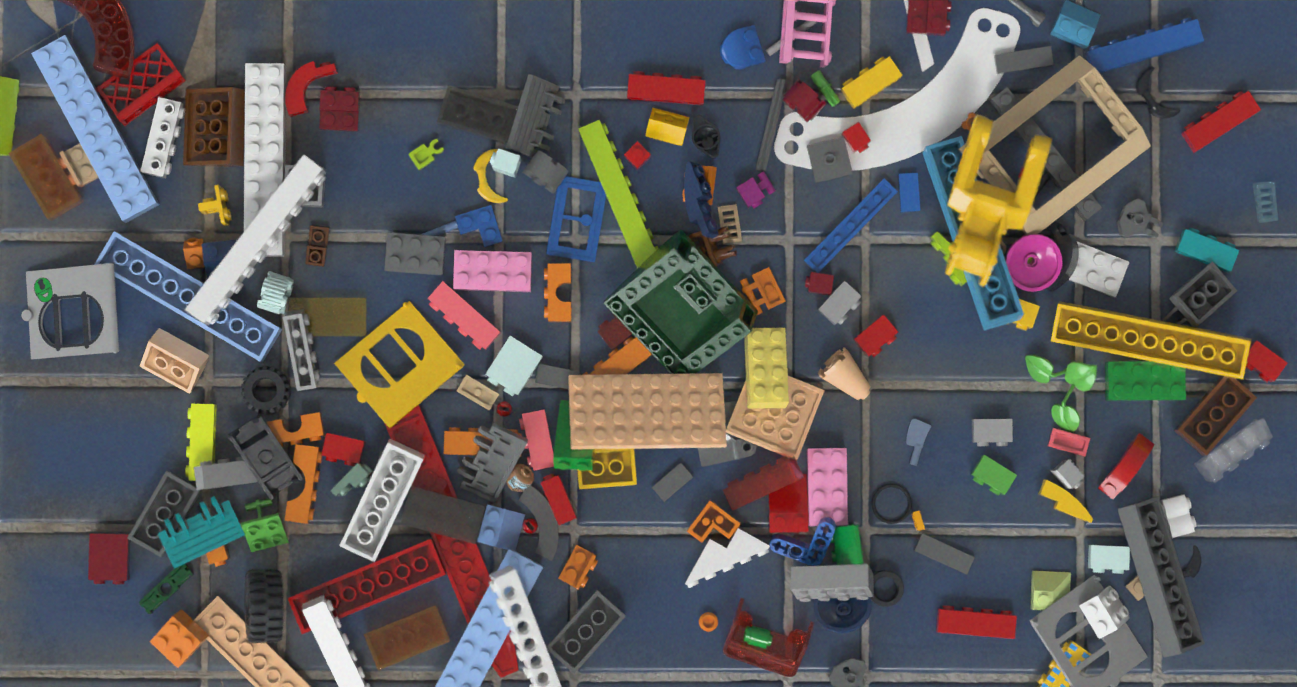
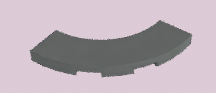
(546, 522)

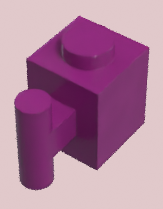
(752, 192)

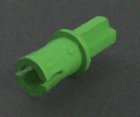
(825, 88)

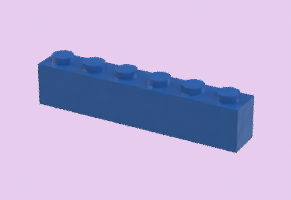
(1146, 46)

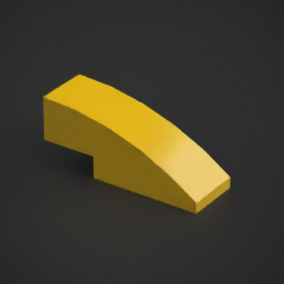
(1064, 501)

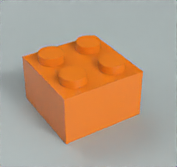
(179, 638)

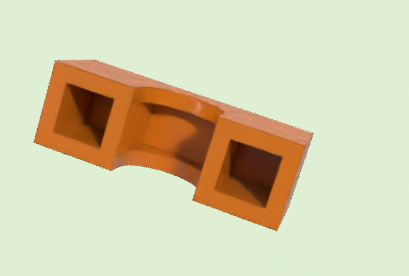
(557, 275)
(311, 428)

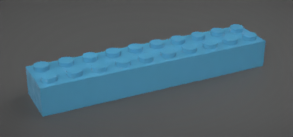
(997, 300)

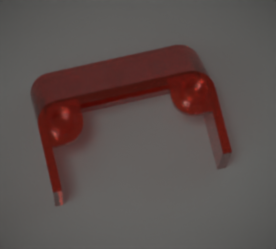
(780, 657)

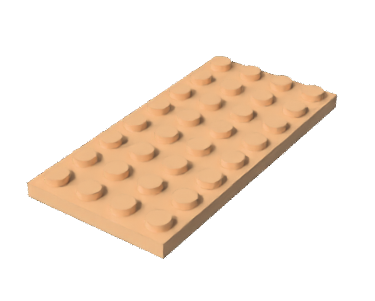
(647, 411)

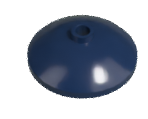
(831, 617)

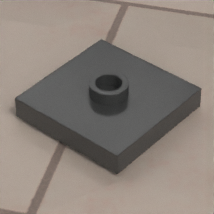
(829, 160)

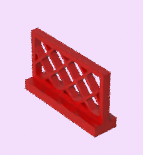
(148, 98)

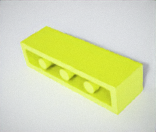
(202, 436)

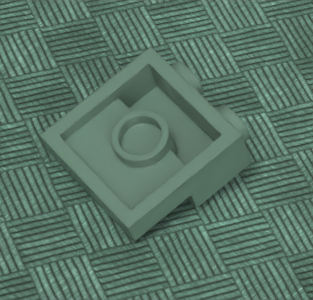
(357, 476)

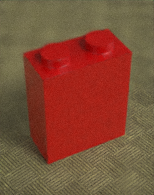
(558, 499)

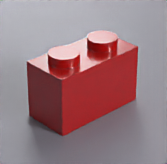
(875, 336)
(1264, 362)
(343, 448)

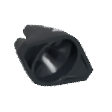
(705, 136)

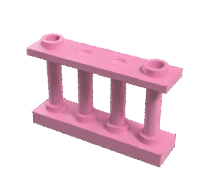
(789, 34)

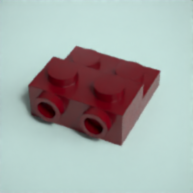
(928, 17)
(339, 109)

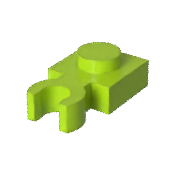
(423, 156)

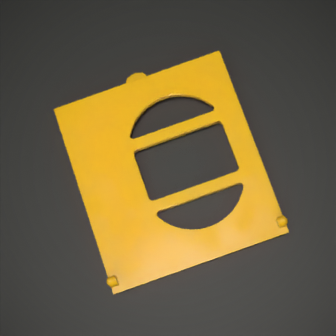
(429, 374)

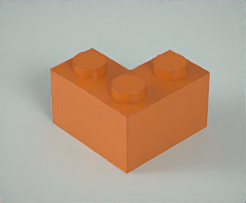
(711, 518)

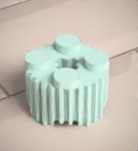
(275, 293)

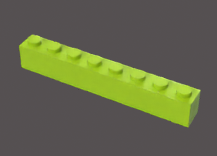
(617, 191)

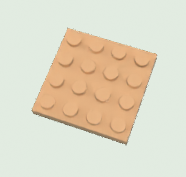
(778, 428)

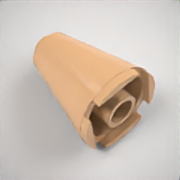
(845, 374)

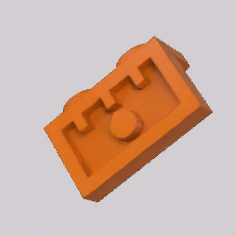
(578, 567)

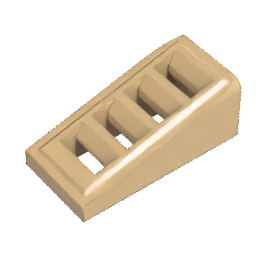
(737, 239)

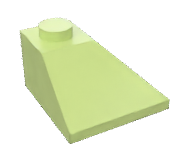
(1048, 588)

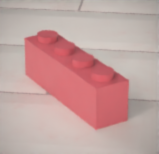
(464, 315)

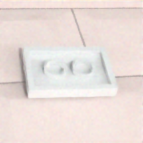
(1099, 270)

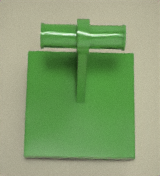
(265, 530)

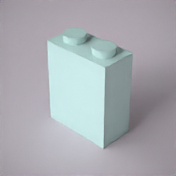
(513, 366)

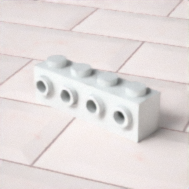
(162, 138)

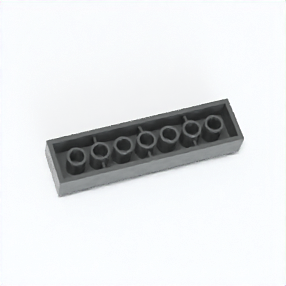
(1161, 576)

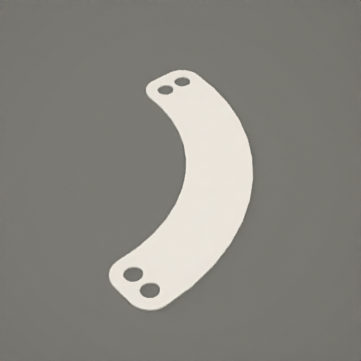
(923, 117)

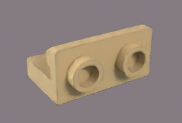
(78, 165)

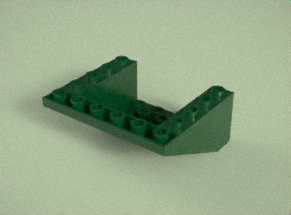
(682, 307)

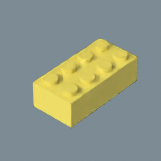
(766, 368)

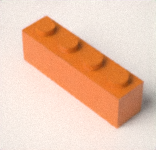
(622, 360)
(462, 442)

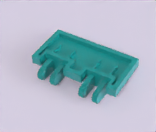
(201, 535)

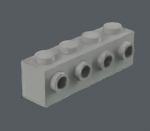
(300, 349)

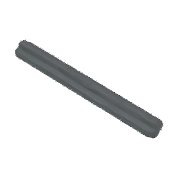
(771, 125)

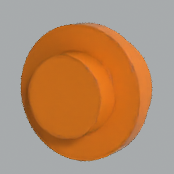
(708, 621)

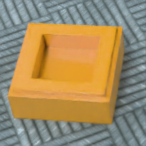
(917, 519)

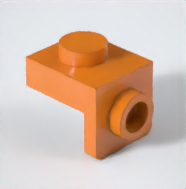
(193, 253)

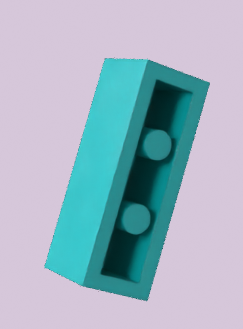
(1207, 249)

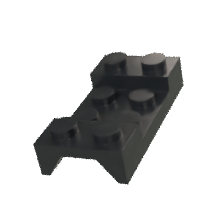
(265, 456)

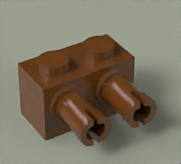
(709, 247)

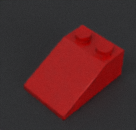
(789, 508)

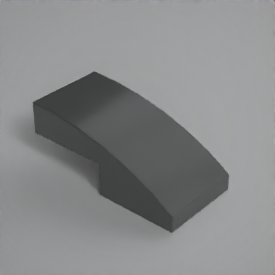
(553, 376)

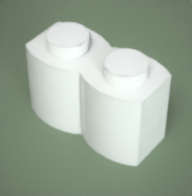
(1178, 515)

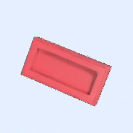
(1069, 442)

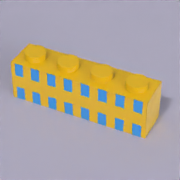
(1054, 676)

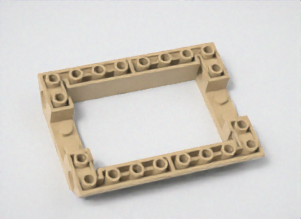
(1124, 125)

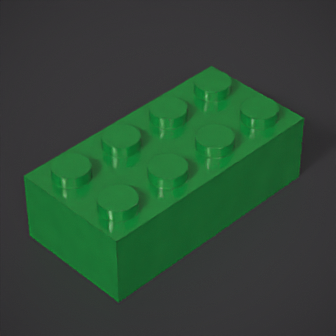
(1144, 381)

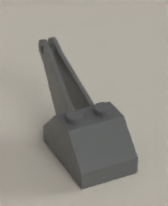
(1201, 295)

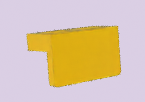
(667, 126)

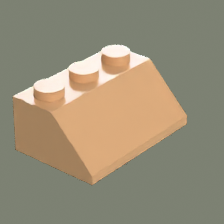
(174, 360)

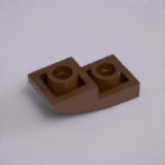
(317, 245)

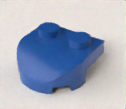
(742, 48)

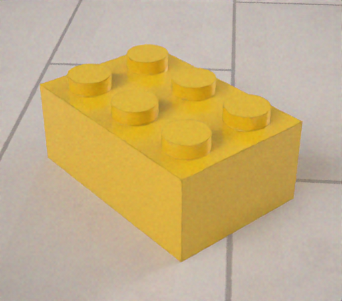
(610, 469)

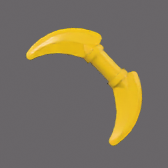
(484, 189)

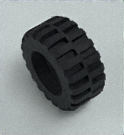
(264, 606)

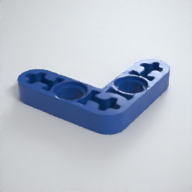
(807, 549)

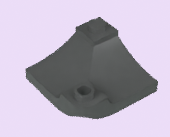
(733, 449)

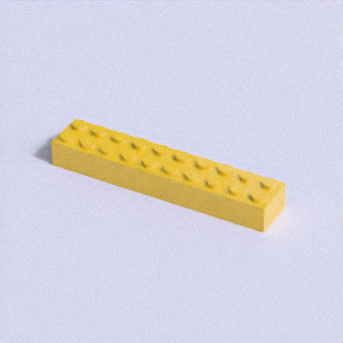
(1151, 340)

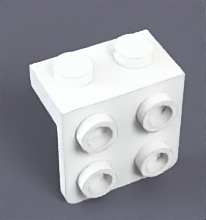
(1105, 612)

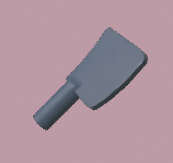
(916, 437)

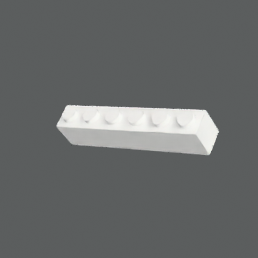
(334, 643)

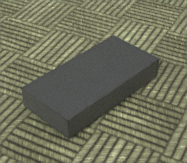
(672, 482)

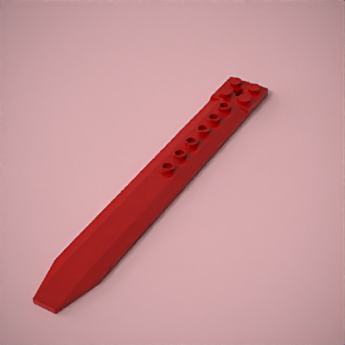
(460, 558)

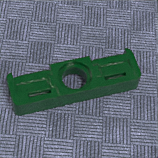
(156, 596)

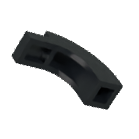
(1069, 250)

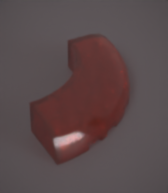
(111, 32)

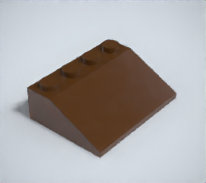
(214, 127)

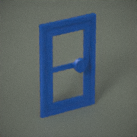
(595, 221)

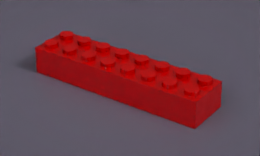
(374, 582)

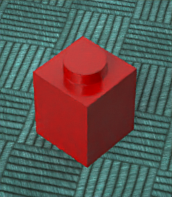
(856, 138)
(637, 155)

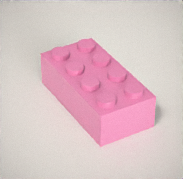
(492, 271)
(827, 485)

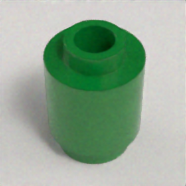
(757, 636)

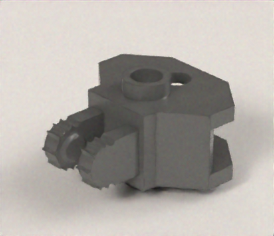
(1138, 221)
(851, 678)

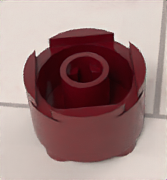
(804, 100)

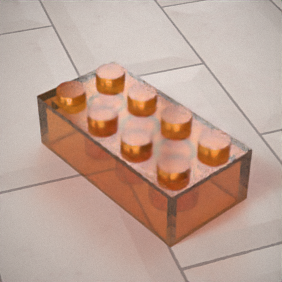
(46, 177)
(407, 637)

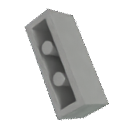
(223, 474)

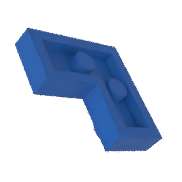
(482, 220)

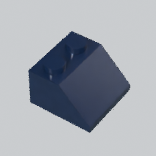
(214, 254)

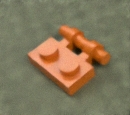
(767, 287)

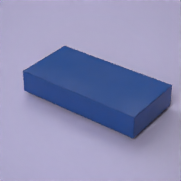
(909, 192)

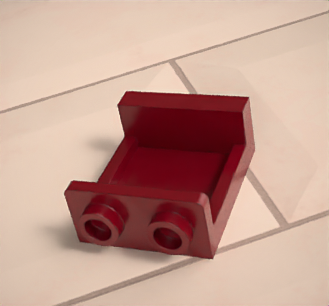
(108, 558)

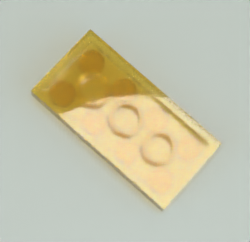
(334, 316)

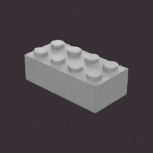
(832, 582)

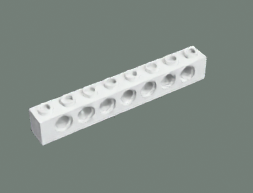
(499, 581)

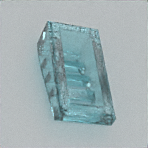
(1258, 194)

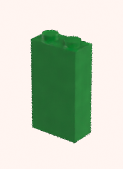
(563, 455)

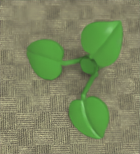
(1076, 373)

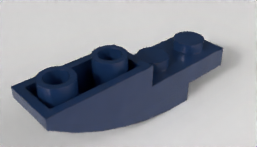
(696, 196)

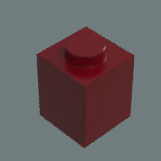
(819, 283)

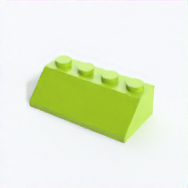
(8, 107)

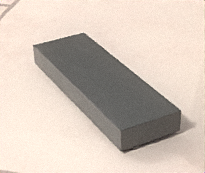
(1023, 60)
(944, 553)

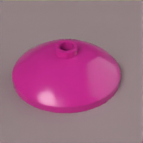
(1044, 267)

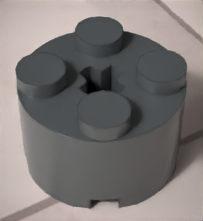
(545, 171)

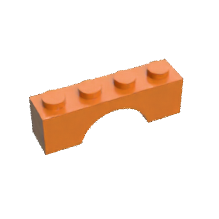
(307, 460)

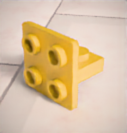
(212, 206)

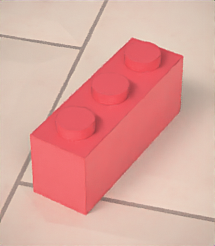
(539, 440)

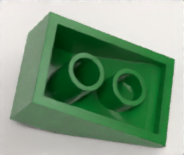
(846, 545)

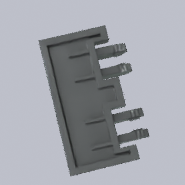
(532, 116)
(493, 464)

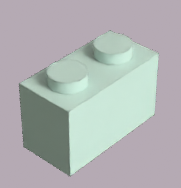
(505, 162)
(1108, 557)

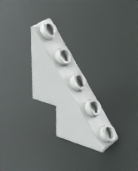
(717, 557)

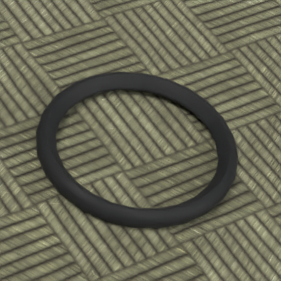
(874, 506)

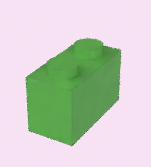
(993, 475)

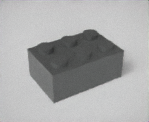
(415, 253)

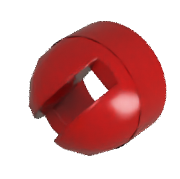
(504, 413)
(533, 522)

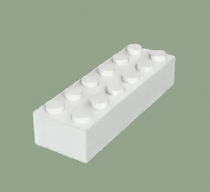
(382, 500)

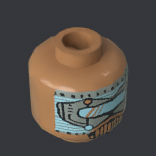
(520, 478)

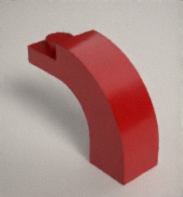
(299, 83)
(1127, 466)

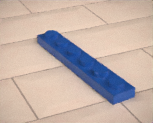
(850, 226)

